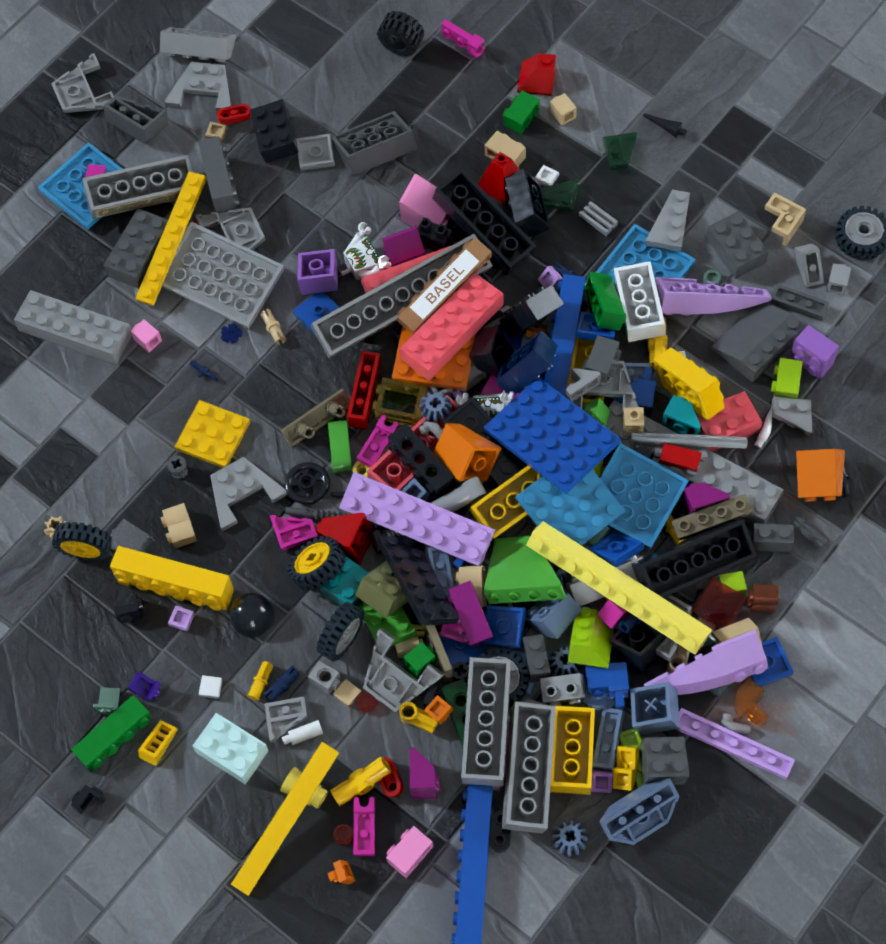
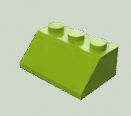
(590, 640)

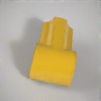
(419, 719)

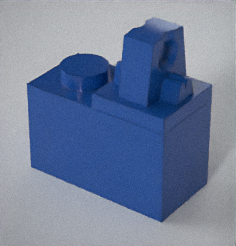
(643, 389)
(608, 681)

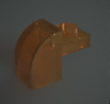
(745, 703)

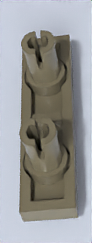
(315, 418)
(712, 517)

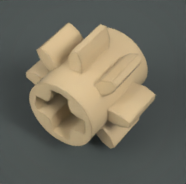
(51, 525)

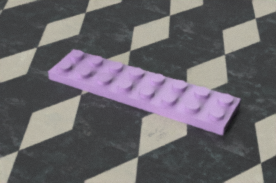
(417, 519)

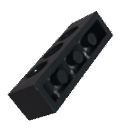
(405, 437)

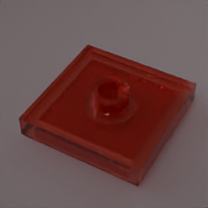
(719, 603)

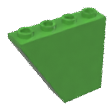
(520, 574)

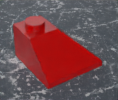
(538, 75)

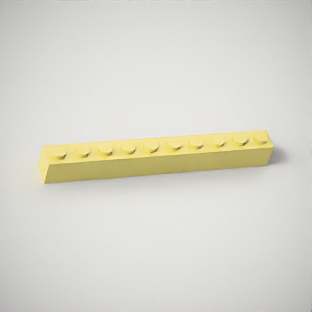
(619, 587)

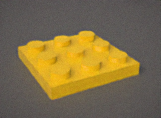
(212, 434)

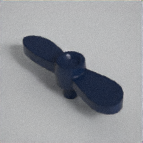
(202, 370)

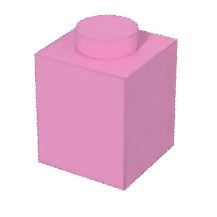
(146, 335)

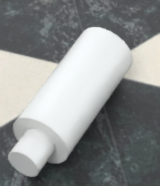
(303, 733)

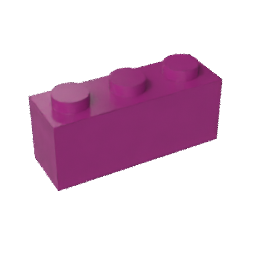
(470, 614)

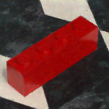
(364, 390)

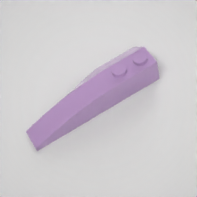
(688, 297)
(726, 664)

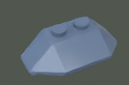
(640, 812)

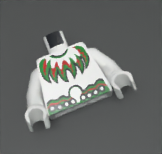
(362, 257)
(490, 403)

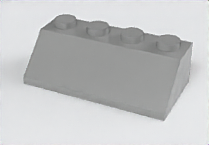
(197, 43)

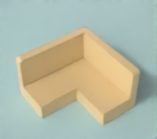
(789, 216)

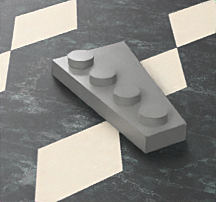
(670, 224)

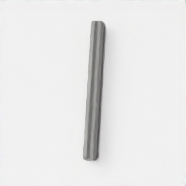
(689, 440)

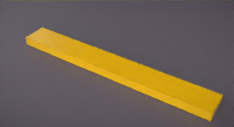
(285, 818)

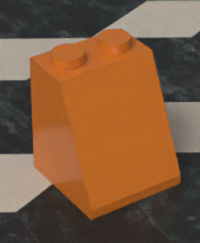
(466, 452)
(820, 473)

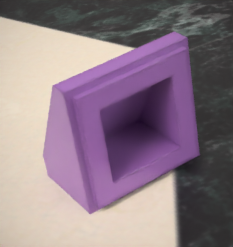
(601, 781)

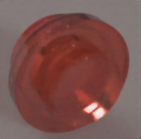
(366, 702)
(343, 834)

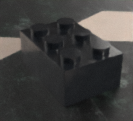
(274, 131)
(527, 203)
(530, 310)

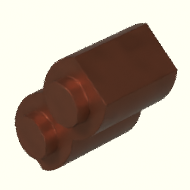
(763, 598)

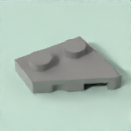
(793, 412)
(284, 716)

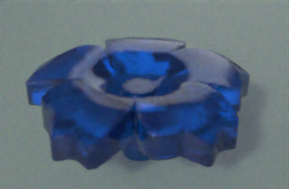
(231, 333)

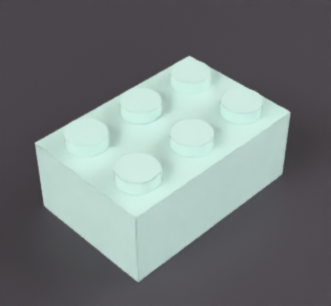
(230, 748)

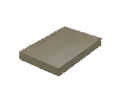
(441, 656)

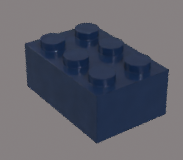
(527, 363)

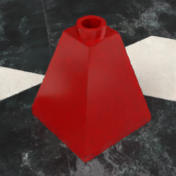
(493, 179)
(349, 532)

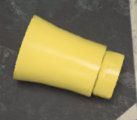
(317, 798)

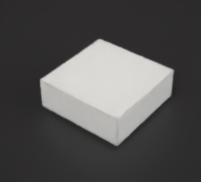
(546, 176)
(210, 687)

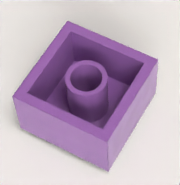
(317, 271)
(815, 351)

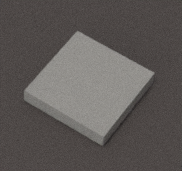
(315, 152)

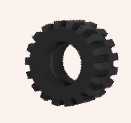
(400, 33)

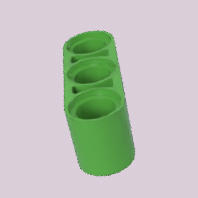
(340, 446)

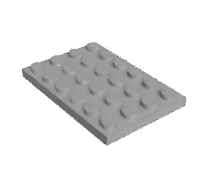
(221, 275)

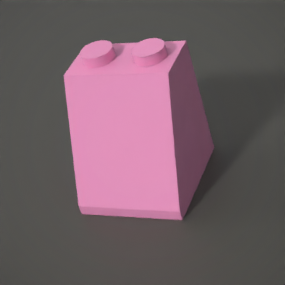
(418, 203)

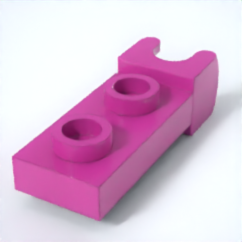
(463, 38)
(376, 442)
(364, 828)

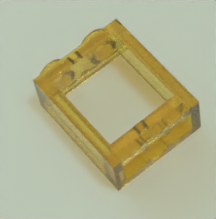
(398, 416)

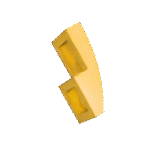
(626, 770)

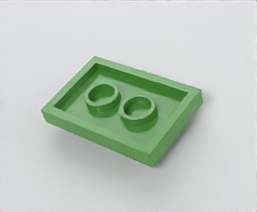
(396, 624)

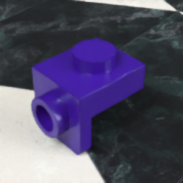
(144, 686)

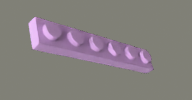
(735, 744)

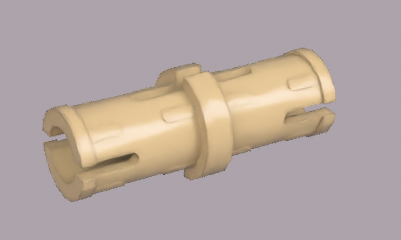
(273, 326)

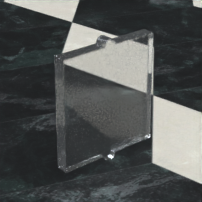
(128, 536)

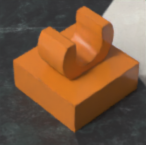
(438, 709)
(341, 873)

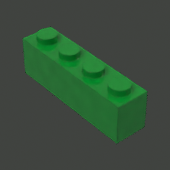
(604, 301)
(111, 733)

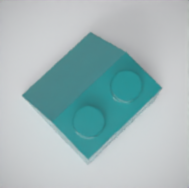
(681, 417)

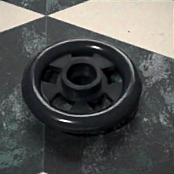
(304, 468)

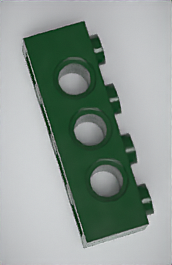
(452, 694)

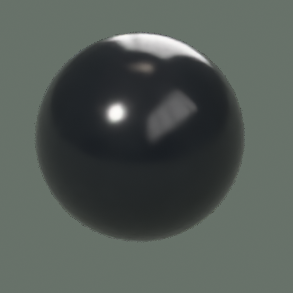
(251, 614)

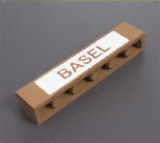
(446, 283)

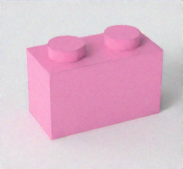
(409, 851)

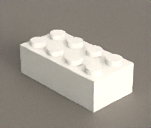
(639, 301)

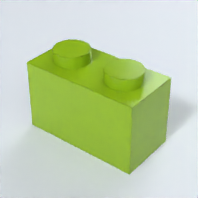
(787, 379)

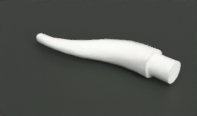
(765, 431)

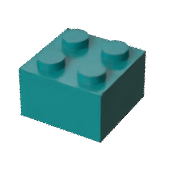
(345, 584)

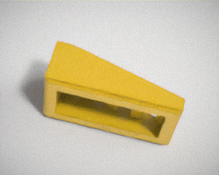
(151, 754)

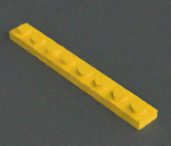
(171, 238)

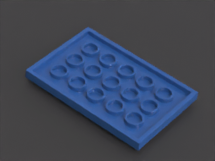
(552, 435)

